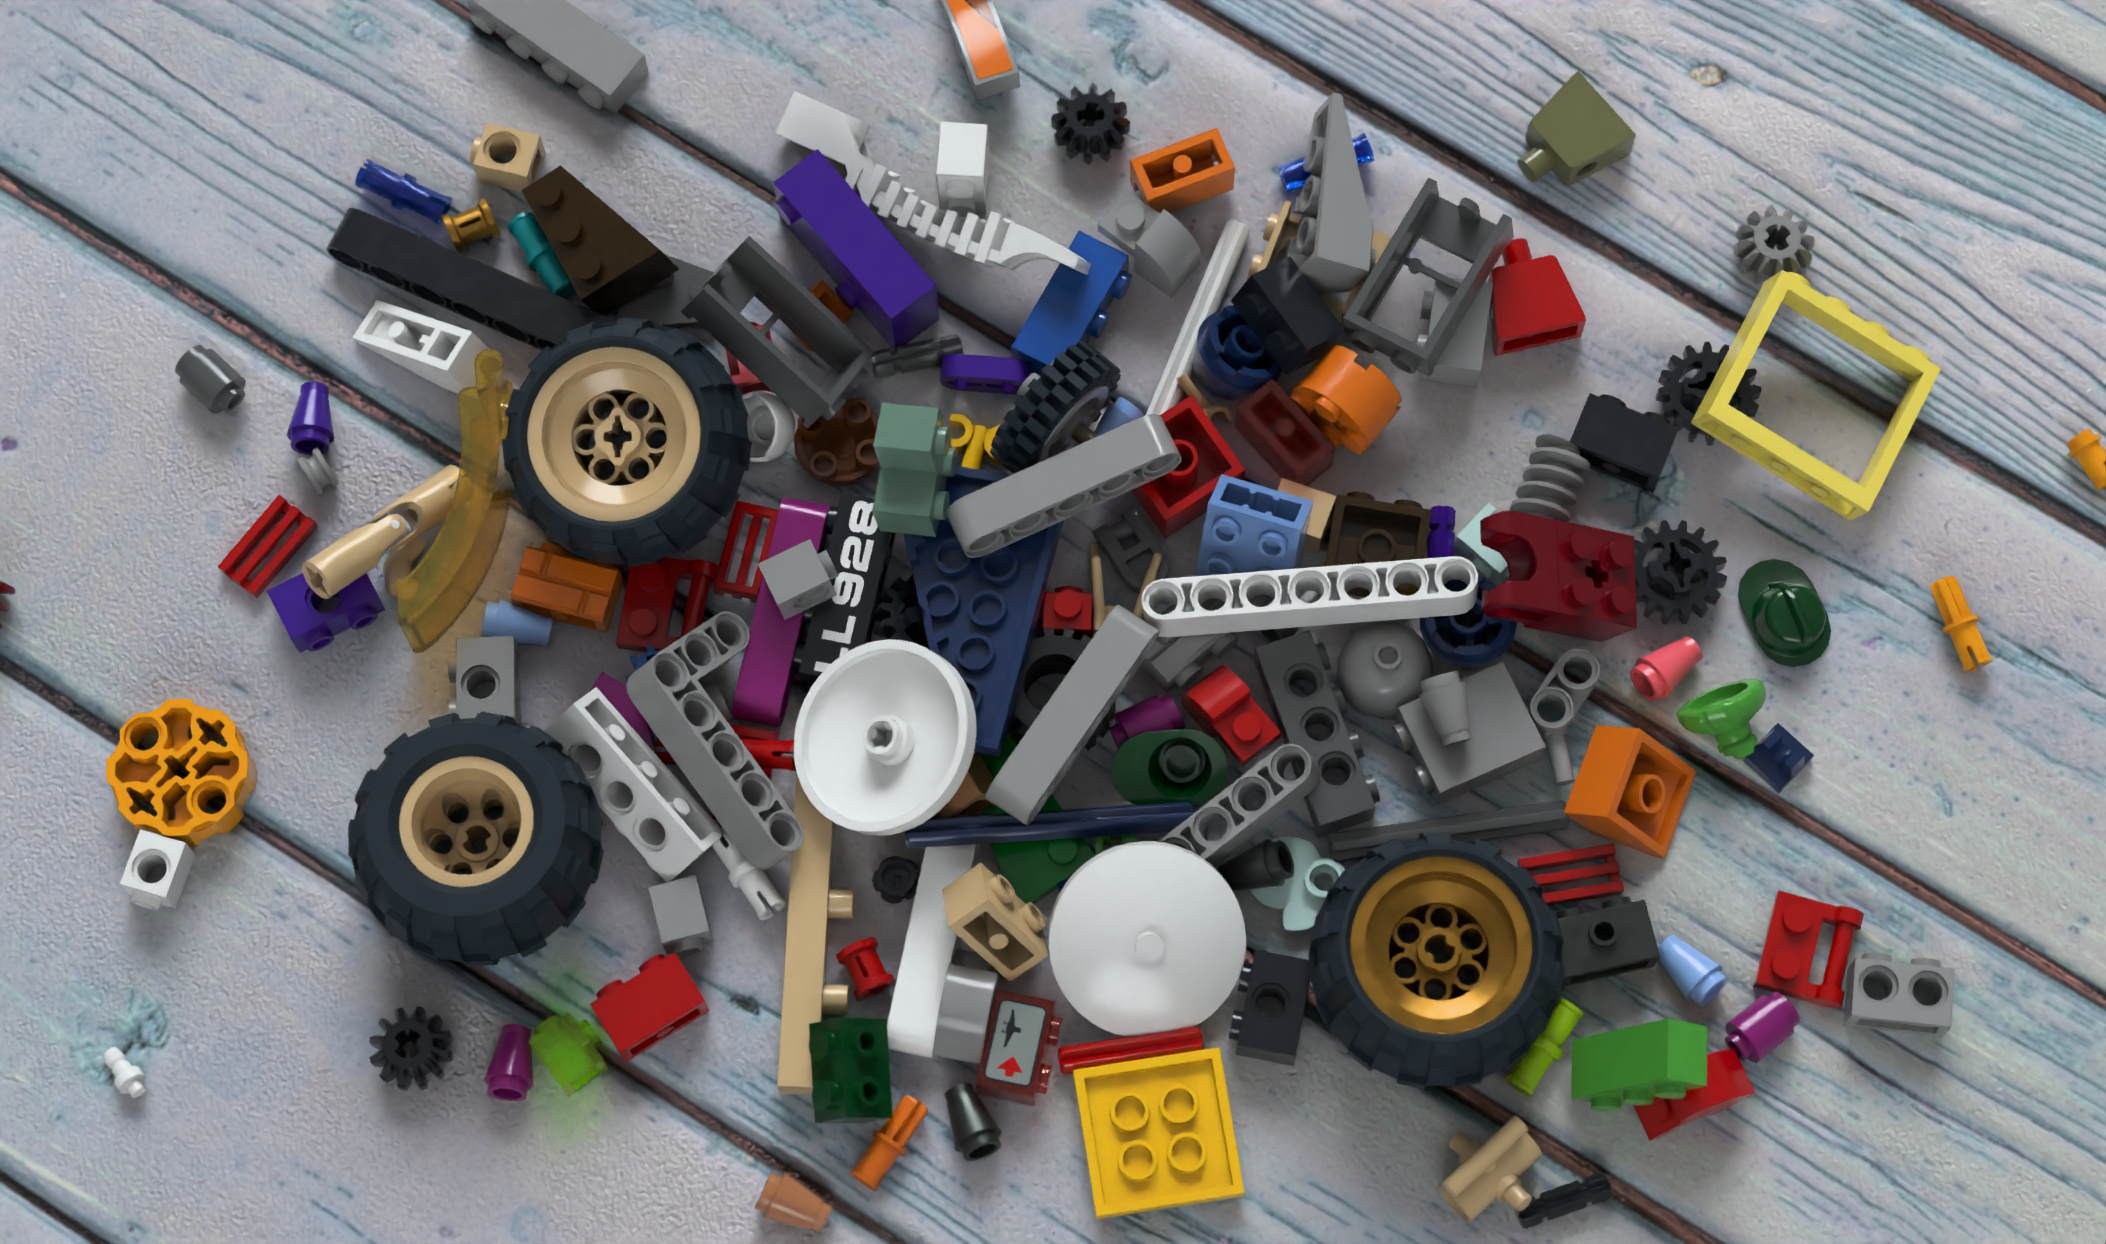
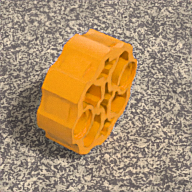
(151, 772)

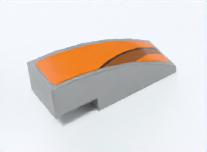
(981, 46)

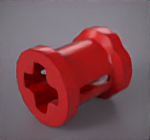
(865, 968)

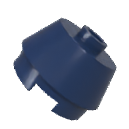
(1231, 357)
(1469, 637)

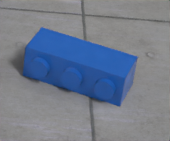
(1073, 303)

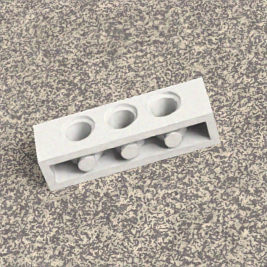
(653, 792)

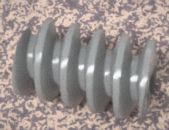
(1549, 478)

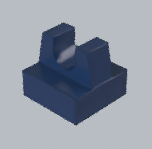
(1778, 758)

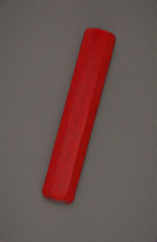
(1129, 1049)

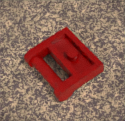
(651, 602)
(1792, 944)

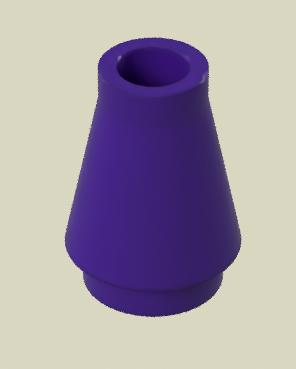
(311, 420)

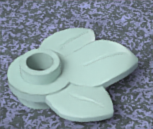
(1299, 894)

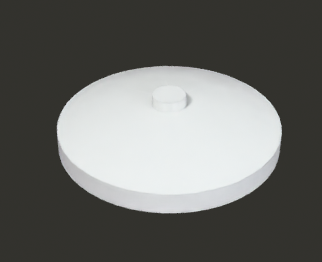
(885, 737)
(1146, 939)

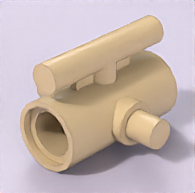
(1490, 1170)

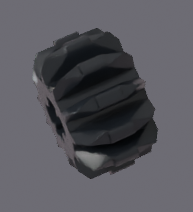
(1107, 129)
(393, 1055)

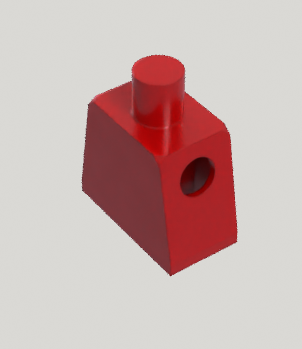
(1531, 302)

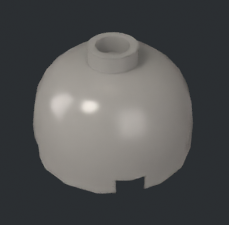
(1383, 668)

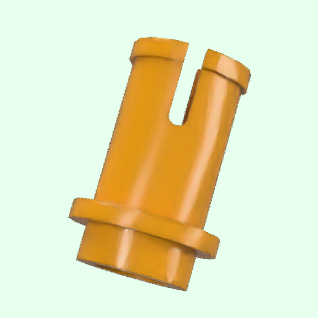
(2090, 455)

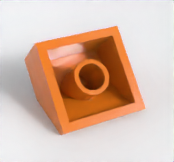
(1630, 790)

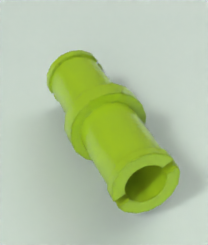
(1546, 1048)

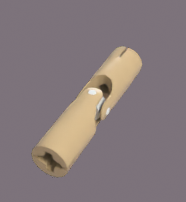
(364, 546)

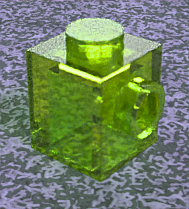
(568, 1052)

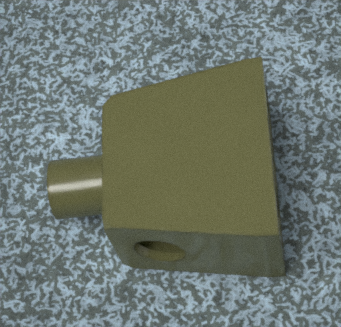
(1575, 135)

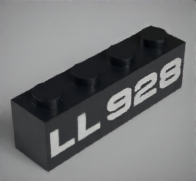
(862, 561)

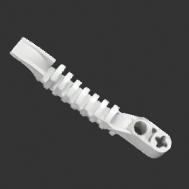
(988, 241)

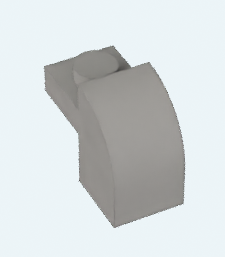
(1158, 241)
(966, 1007)

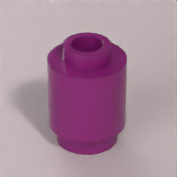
(1146, 716)
(1761, 1027)

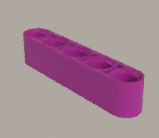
(768, 658)

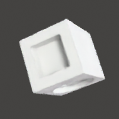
(147, 852)

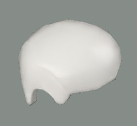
(768, 425)

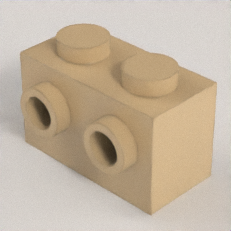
(996, 921)

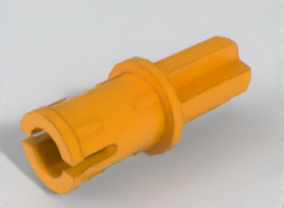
(1960, 623)

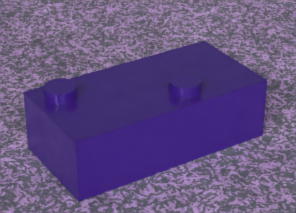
(856, 251)

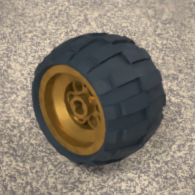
(1390, 1019)

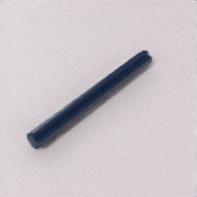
(1049, 825)

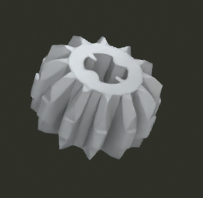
(1776, 230)

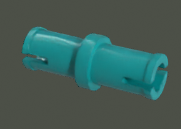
(540, 254)

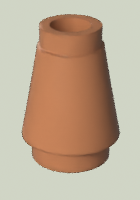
(792, 1203)

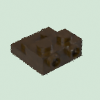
(1377, 532)

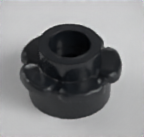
(887, 871)

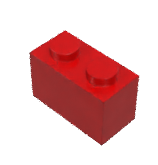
(648, 1005)

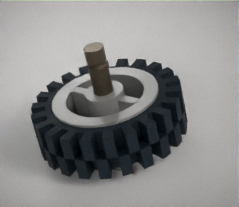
(1056, 408)

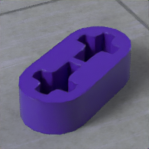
(983, 373)

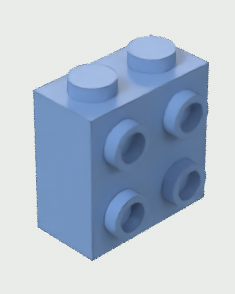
(1252, 529)

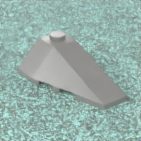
(1335, 223)

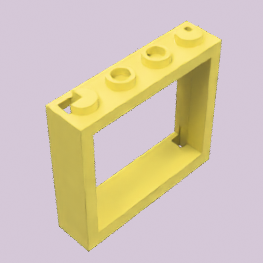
(1778, 454)

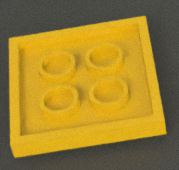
(1158, 1133)

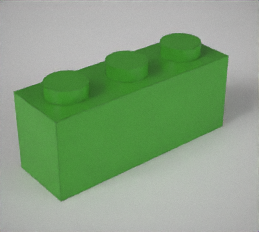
(1639, 1064)

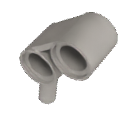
(1568, 699)

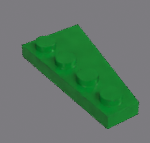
(1039, 864)

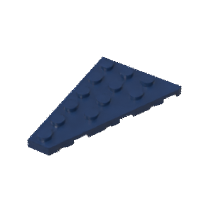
(982, 608)

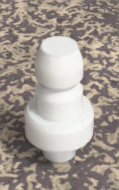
(127, 1077)

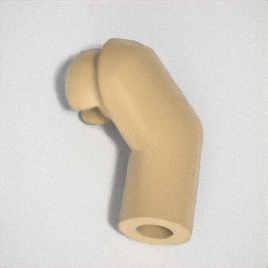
(399, 563)

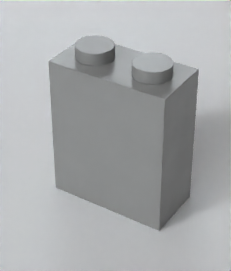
(1500, 734)

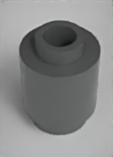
(210, 379)

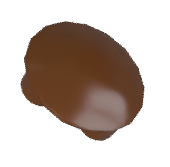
(839, 448)

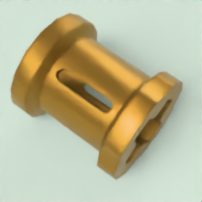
(471, 225)

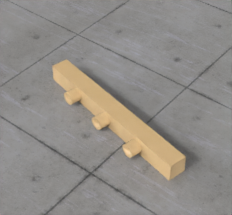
(805, 969)

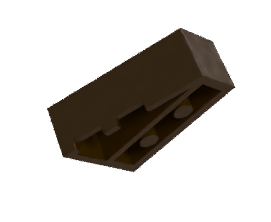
(594, 244)

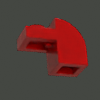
(1227, 711)
(1725, 1087)

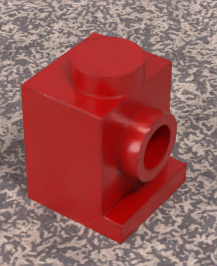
(1068, 609)

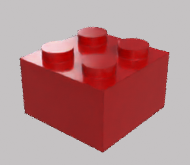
(1185, 491)

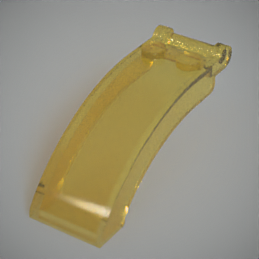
(468, 542)

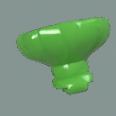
(1726, 715)

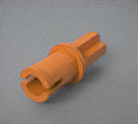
(889, 1142)

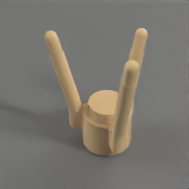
(1099, 609)

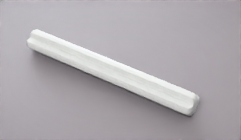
(1204, 304)

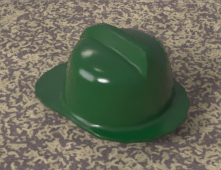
(1784, 612)
(1169, 767)

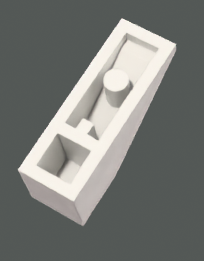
(422, 345)

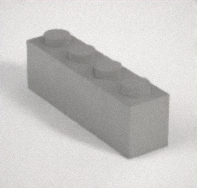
(567, 45)

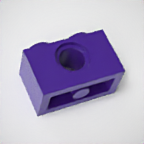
(314, 629)

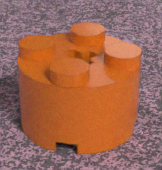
(1346, 399)

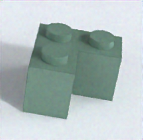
(914, 469)

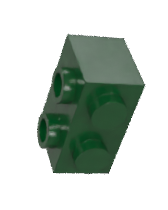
(850, 1077)

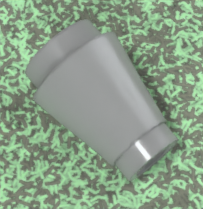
(1447, 707)

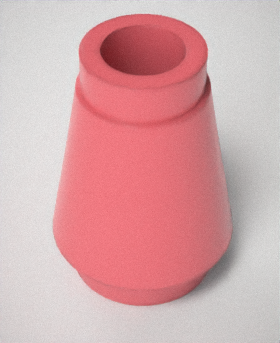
(1665, 668)

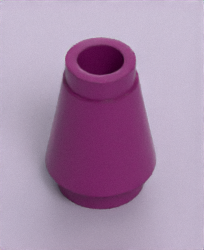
(511, 1064)

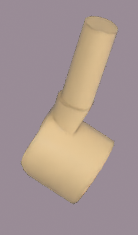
(1208, 407)

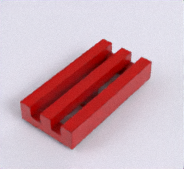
(255, 534)
(739, 588)
(1575, 856)

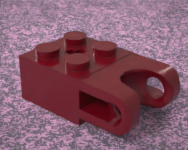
(1562, 576)

